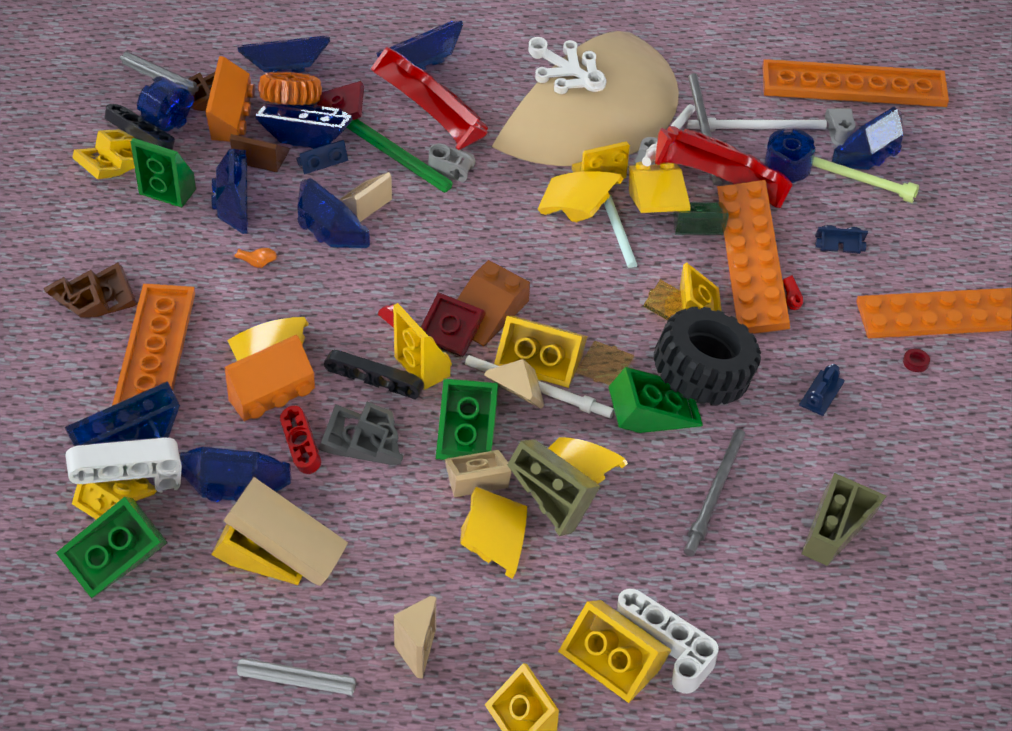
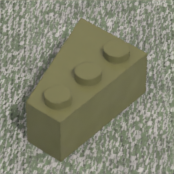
(554, 483)
(839, 517)

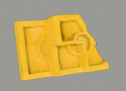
(114, 154)
(578, 193)
(266, 335)
(587, 457)
(495, 529)

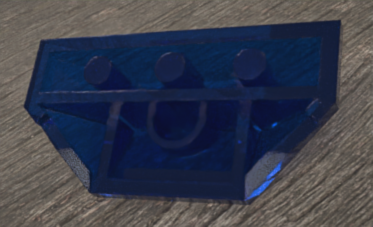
(431, 45)
(285, 54)
(303, 124)
(872, 142)
(231, 190)
(329, 218)
(137, 418)
(227, 472)

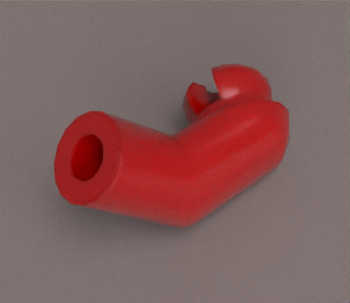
(793, 294)

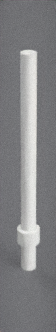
(679, 122)
(759, 124)
(585, 404)

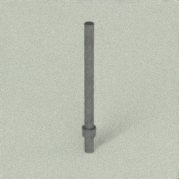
(701, 114)
(699, 528)

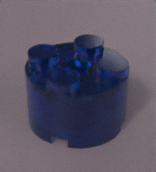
(165, 104)
(790, 153)

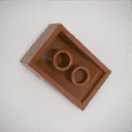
(498, 294)

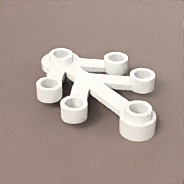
(592, 79)

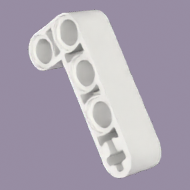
(126, 461)
(669, 626)

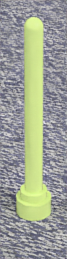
(906, 191)

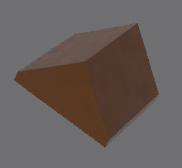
(260, 153)

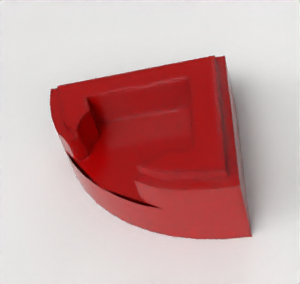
(387, 314)

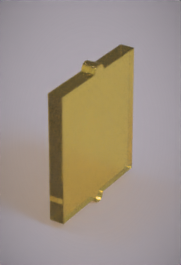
(664, 300)
(604, 363)

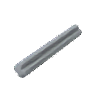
(296, 676)

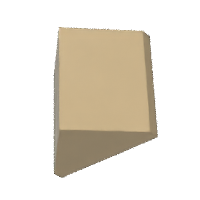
(369, 196)
(518, 379)
(480, 470)
(415, 633)

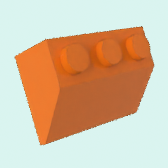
(229, 101)
(269, 378)

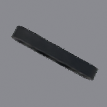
(137, 126)
(347, 364)

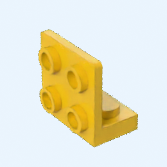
(605, 159)
(101, 496)

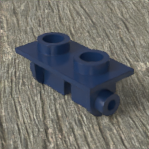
(323, 157)
(831, 236)
(823, 390)

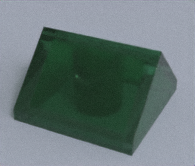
(702, 219)

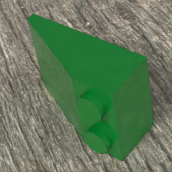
(162, 173)
(649, 405)
(466, 418)
(111, 546)

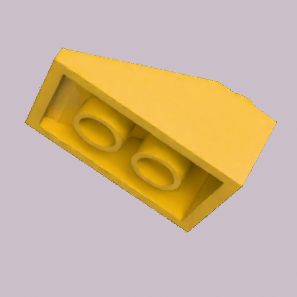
(658, 188)
(418, 351)
(245, 554)

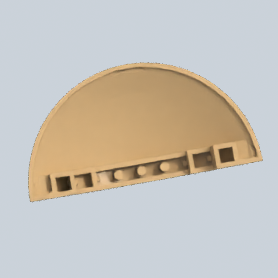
(632, 106)

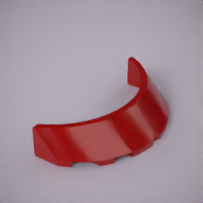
(432, 96)
(719, 159)

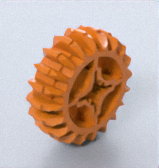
(290, 88)

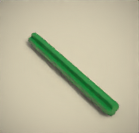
(400, 155)

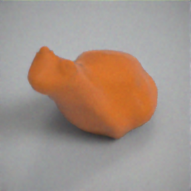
(258, 257)

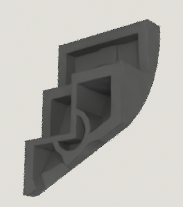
(373, 436)

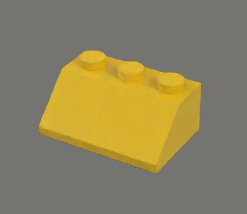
(547, 349)
(614, 649)

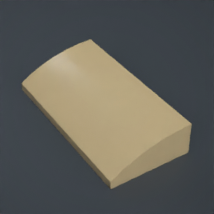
(286, 532)

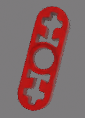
(308, 445)

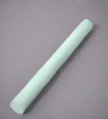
(620, 233)

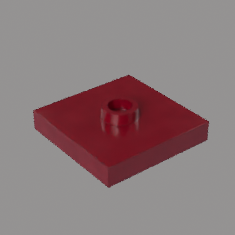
(346, 97)
(452, 323)

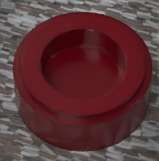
(916, 360)

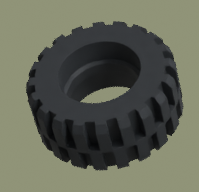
(707, 356)

